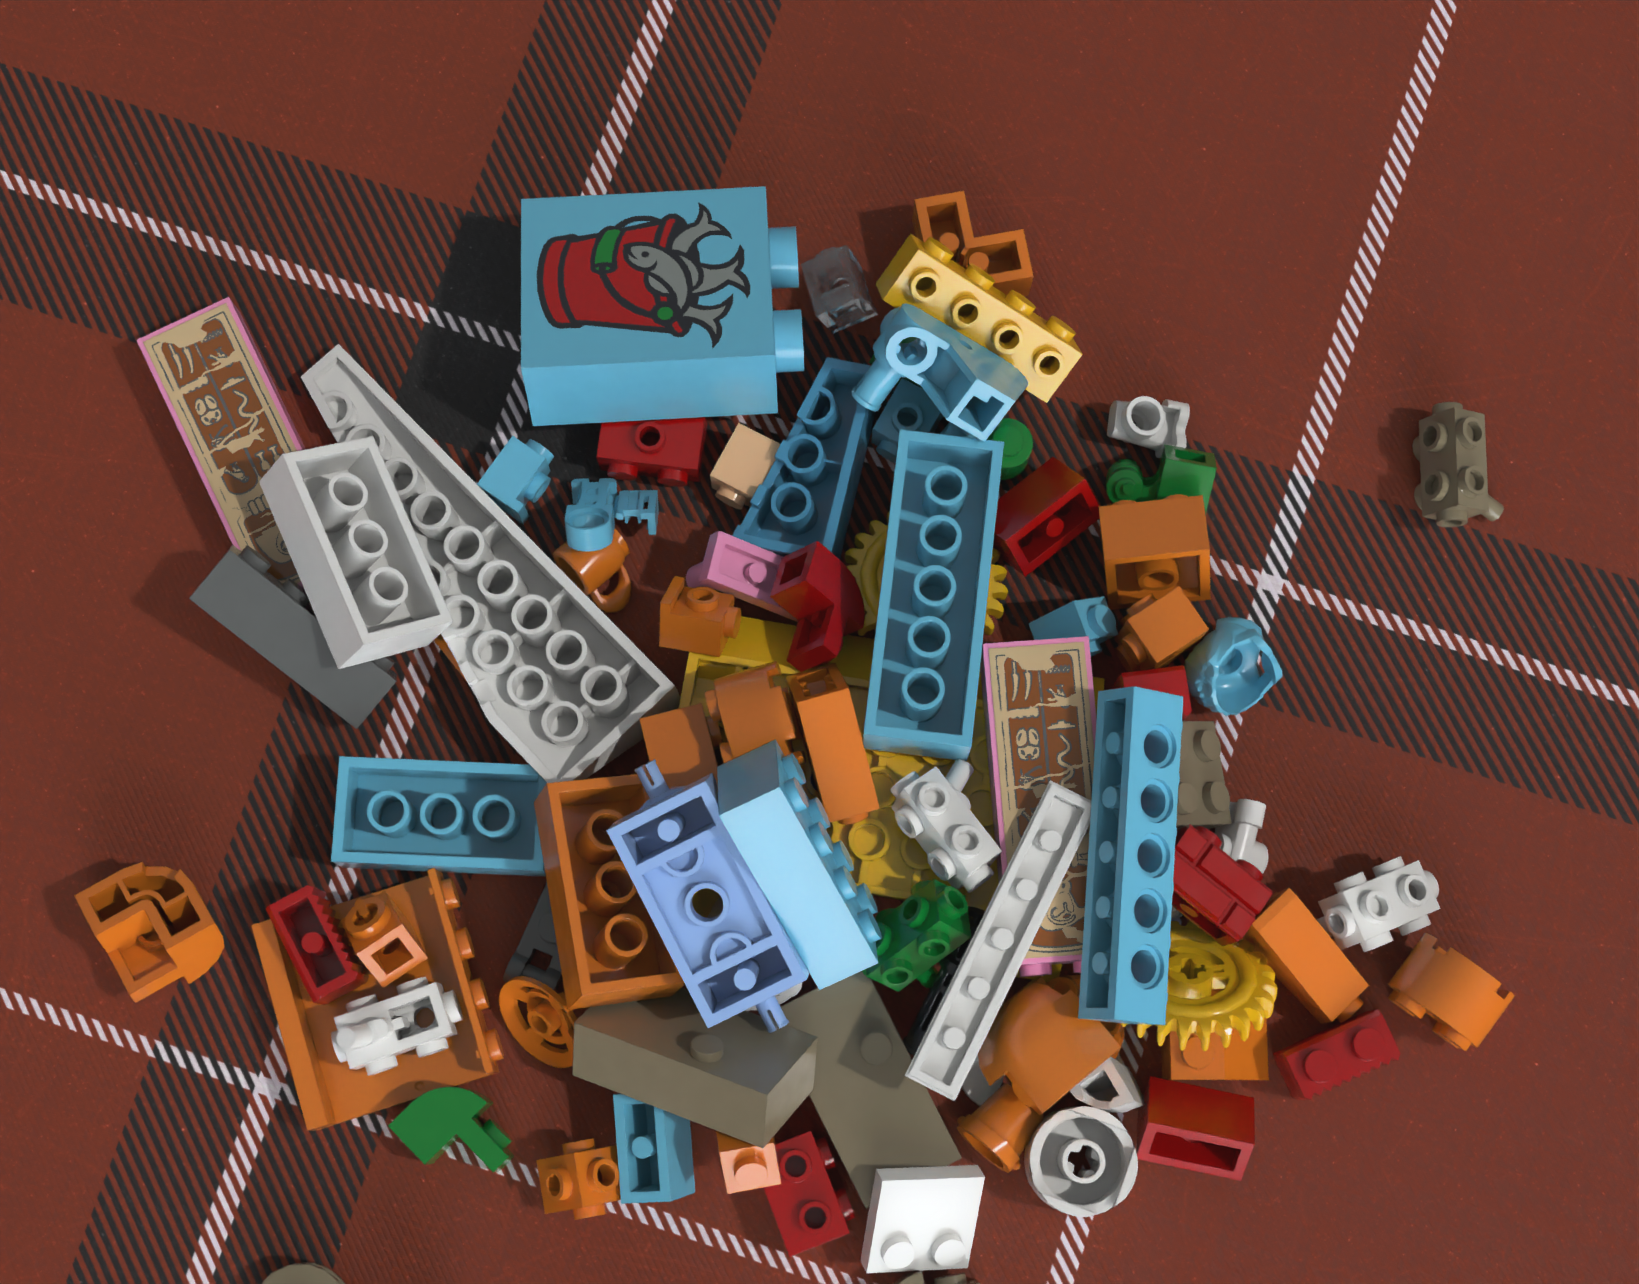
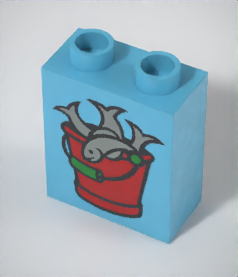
(655, 306)

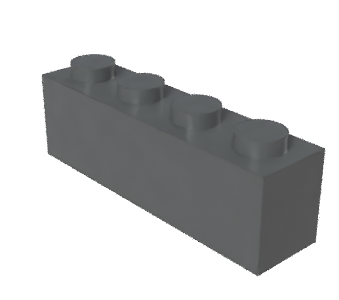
(285, 631)

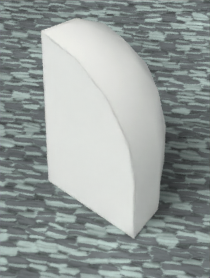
(1110, 1088)

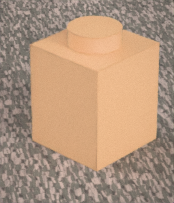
(743, 466)

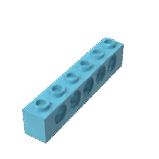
(1131, 857)

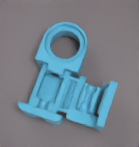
(591, 521)

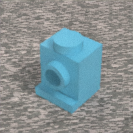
(517, 476)
(1078, 619)

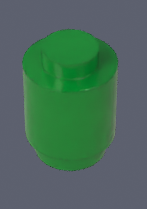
(1017, 446)

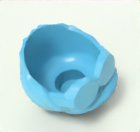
(1224, 667)

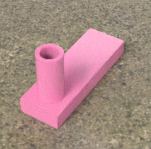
(738, 570)

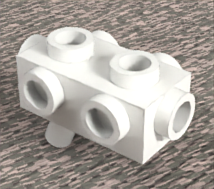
(944, 826)
(1370, 909)
(381, 1030)

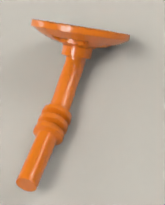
(544, 1018)

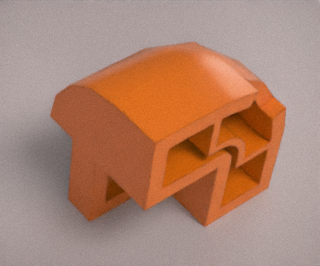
(152, 927)
(1043, 1045)

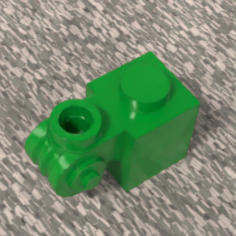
(1179, 472)

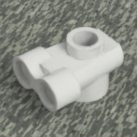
(1155, 423)
(1240, 836)

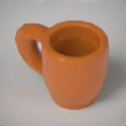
(594, 568)

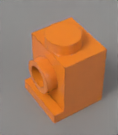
(697, 619)

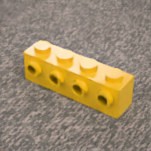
(970, 304)

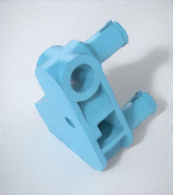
(959, 375)

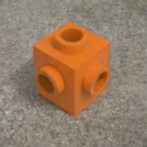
(580, 1179)

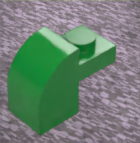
(445, 1115)

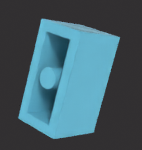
(652, 1152)

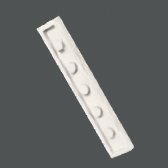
(1001, 941)

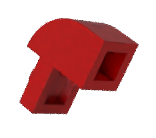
(822, 598)

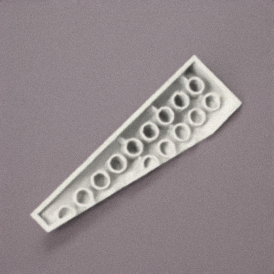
(523, 634)

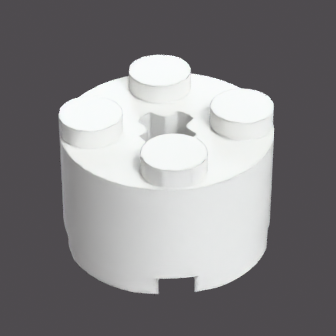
(1108, 1146)

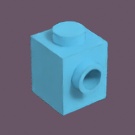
(906, 410)

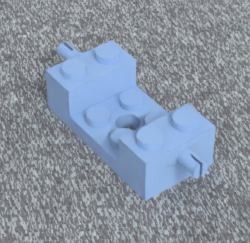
(683, 847)

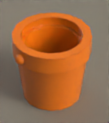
(1000, 1128)

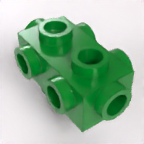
(919, 935)

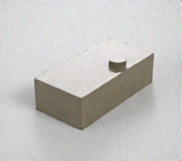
(716, 1076)
(861, 1087)

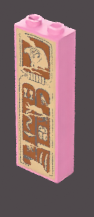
(227, 420)
(1036, 732)

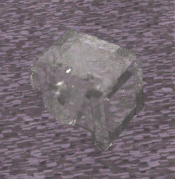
(838, 288)

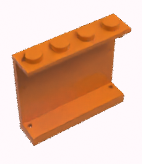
(333, 1091)

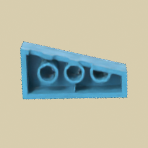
(815, 469)

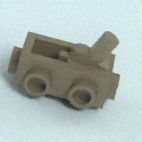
(1453, 466)

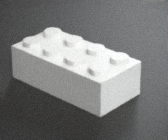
(355, 551)

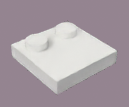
(922, 1218)

